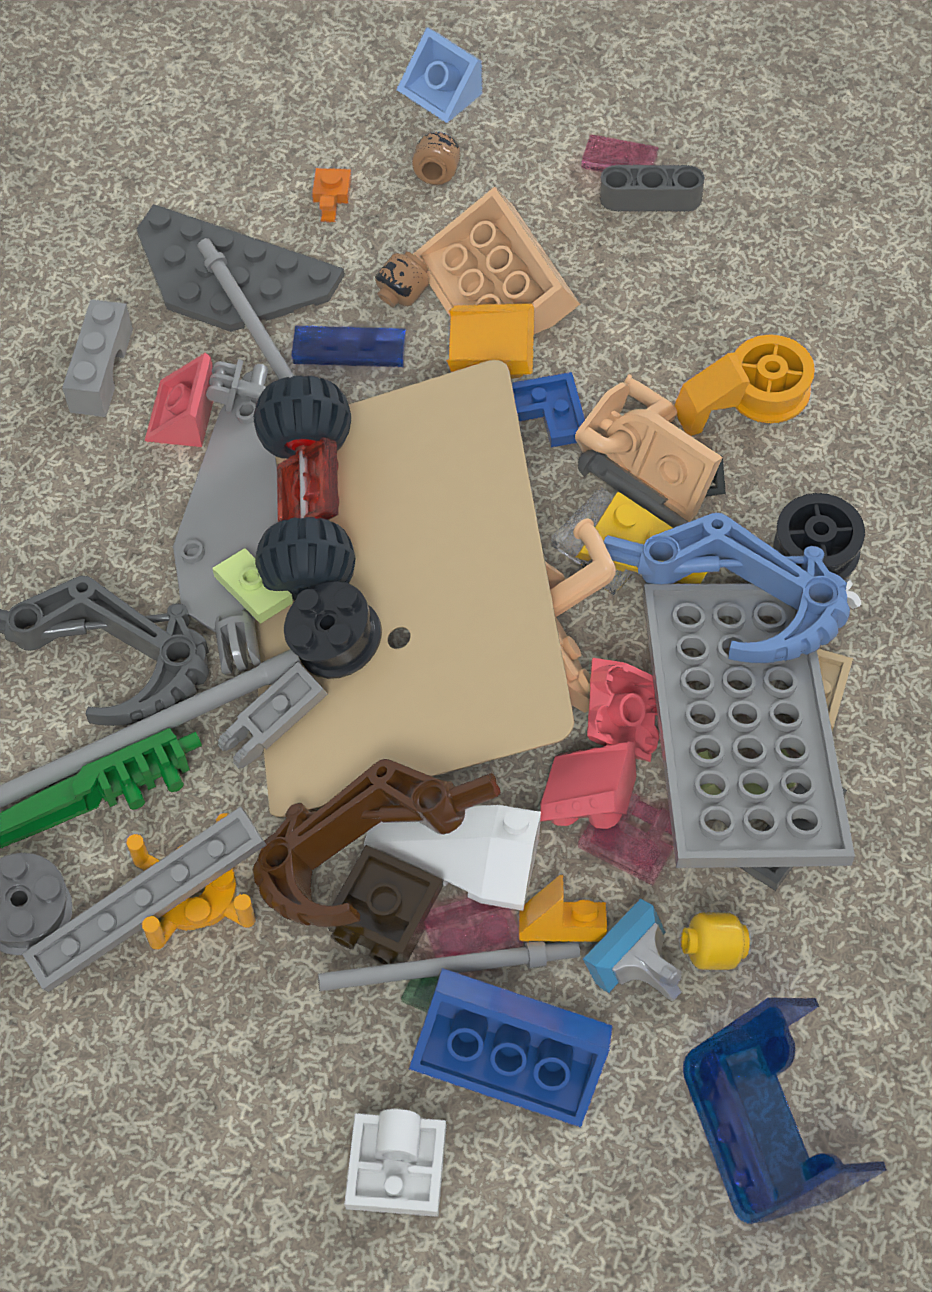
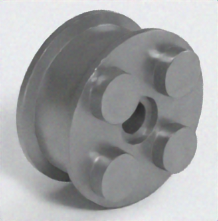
(46, 901)

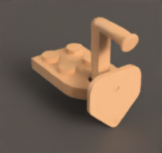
(651, 446)
(571, 591)

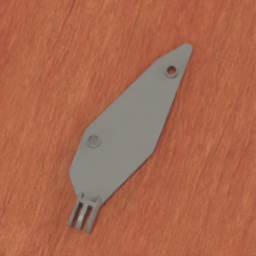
(226, 513)

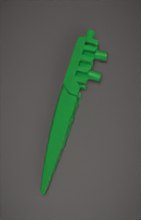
(102, 779)

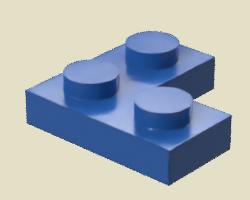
(554, 400)

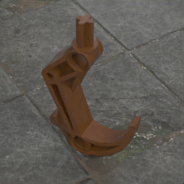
(380, 794)

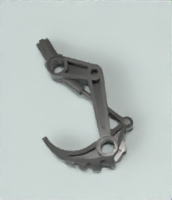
(87, 605)

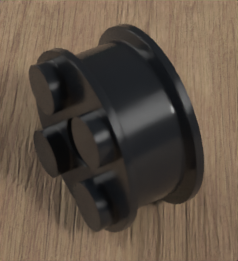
(824, 523)
(332, 629)

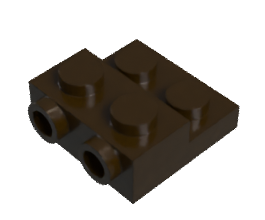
(391, 905)

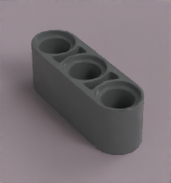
(651, 188)

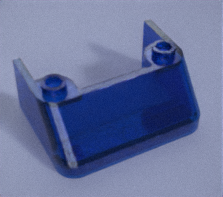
(750, 1120)

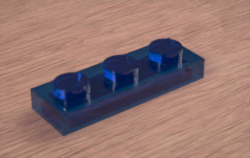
(349, 346)

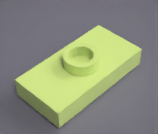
(241, 579)

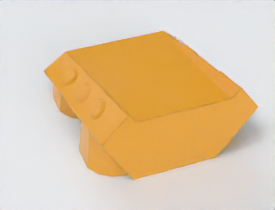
(492, 333)

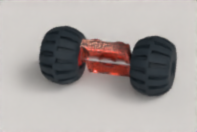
(307, 425)

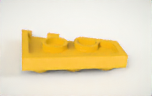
(632, 523)

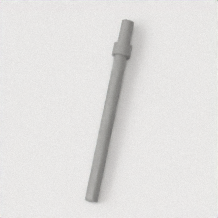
(532, 954)

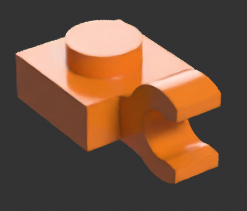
(329, 189)

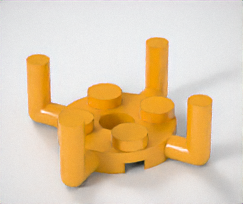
(207, 909)

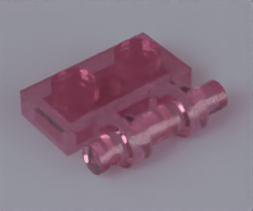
(629, 847)

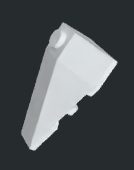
(485, 855)

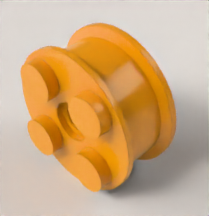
(778, 377)

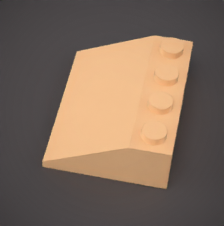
(495, 259)

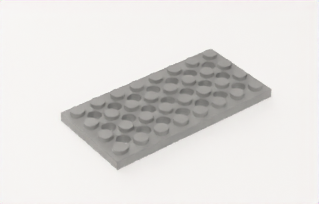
(681, 736)

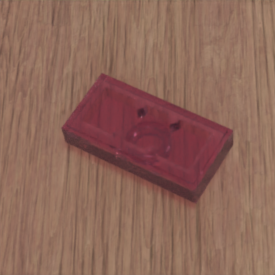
(606, 152)

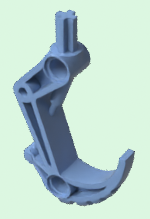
(721, 542)

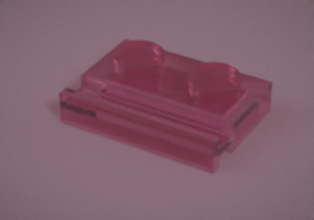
(470, 928)

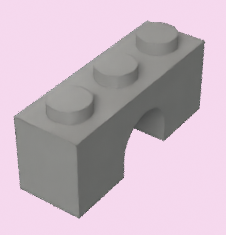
(90, 373)

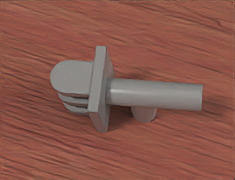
(226, 383)

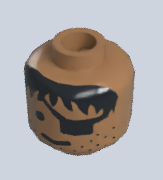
(436, 158)
(402, 279)

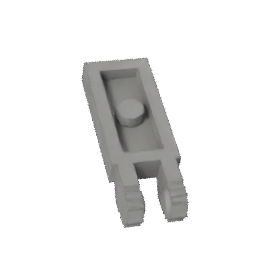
(272, 714)

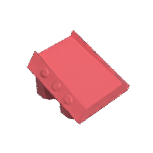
(622, 707)
(590, 786)

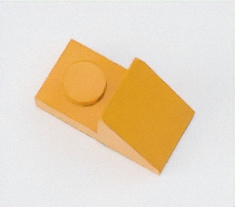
(551, 919)

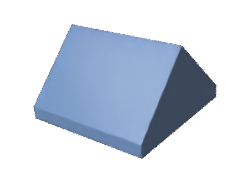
(441, 76)

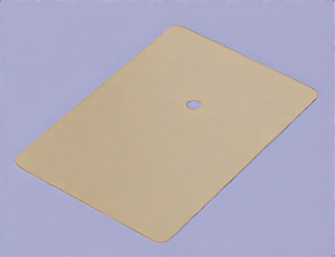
(455, 556)

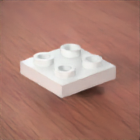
(396, 1163)

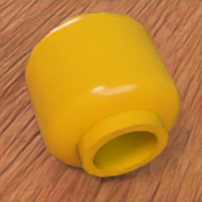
(715, 941)

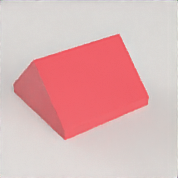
(181, 405)

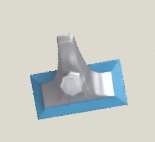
(634, 953)

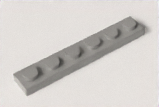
(146, 895)

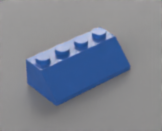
(512, 1047)

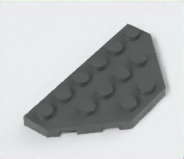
(268, 275)

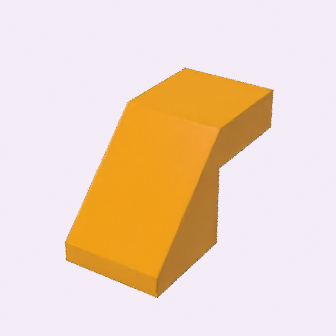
(711, 389)

